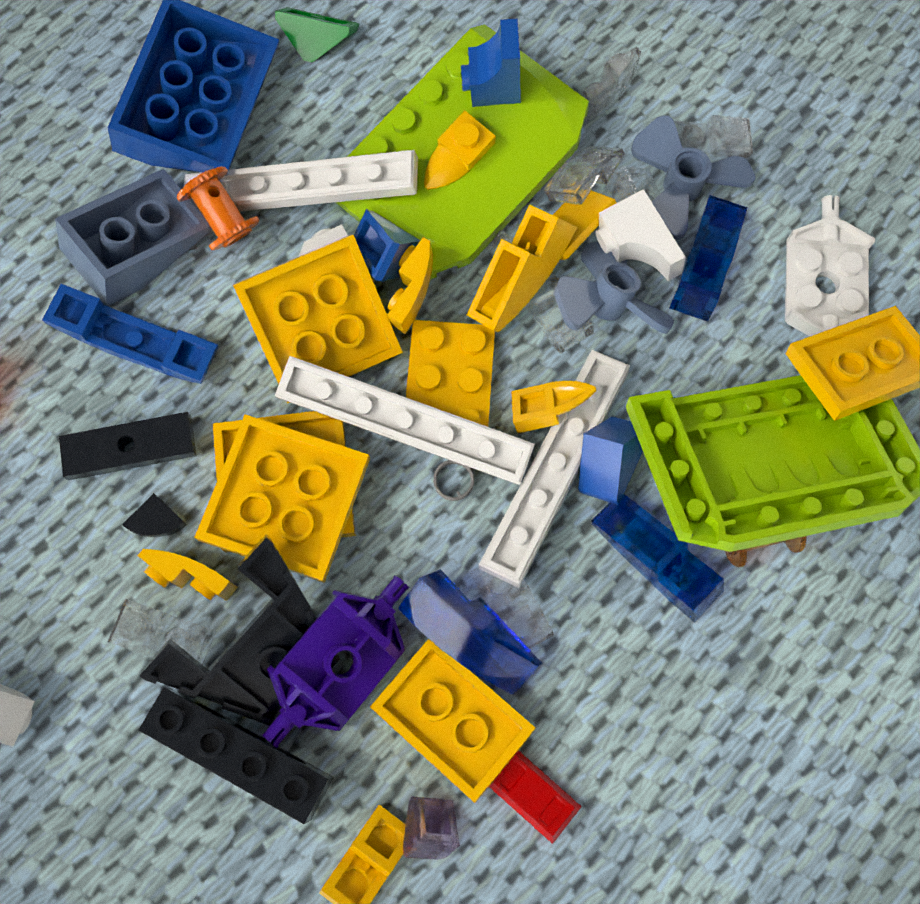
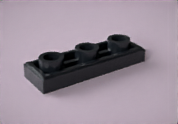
(103, 452)

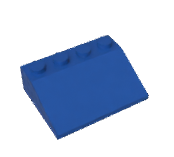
(191, 90)

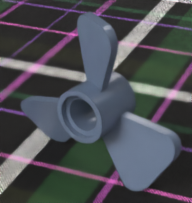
(662, 148)
(607, 295)

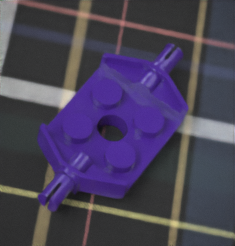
(304, 678)

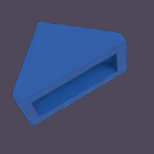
(382, 245)
(609, 459)

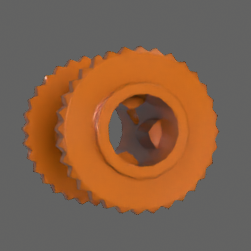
(217, 207)

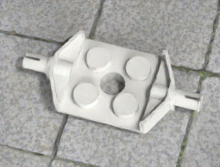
(832, 251)

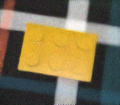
(860, 362)
(452, 368)
(453, 719)

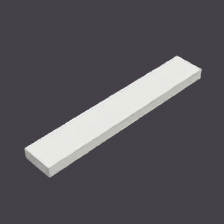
(321, 181)
(404, 420)
(551, 475)

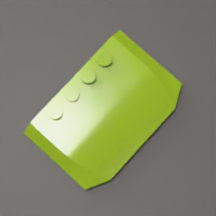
(528, 150)
(772, 463)

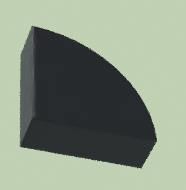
(154, 519)

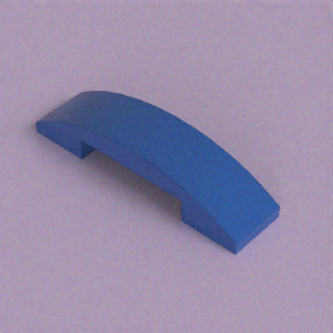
(129, 337)

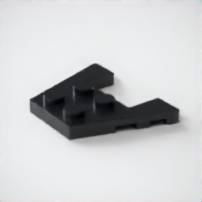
(240, 673)

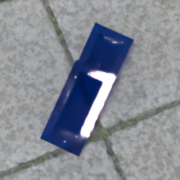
(709, 258)
(660, 557)
(469, 632)

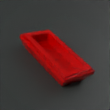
(535, 797)

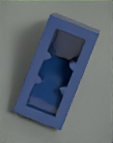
(495, 68)

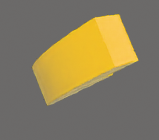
(520, 268)

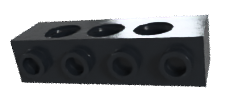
(236, 754)

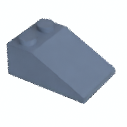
(130, 235)

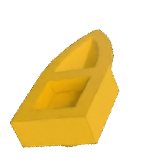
(457, 151)
(542, 404)

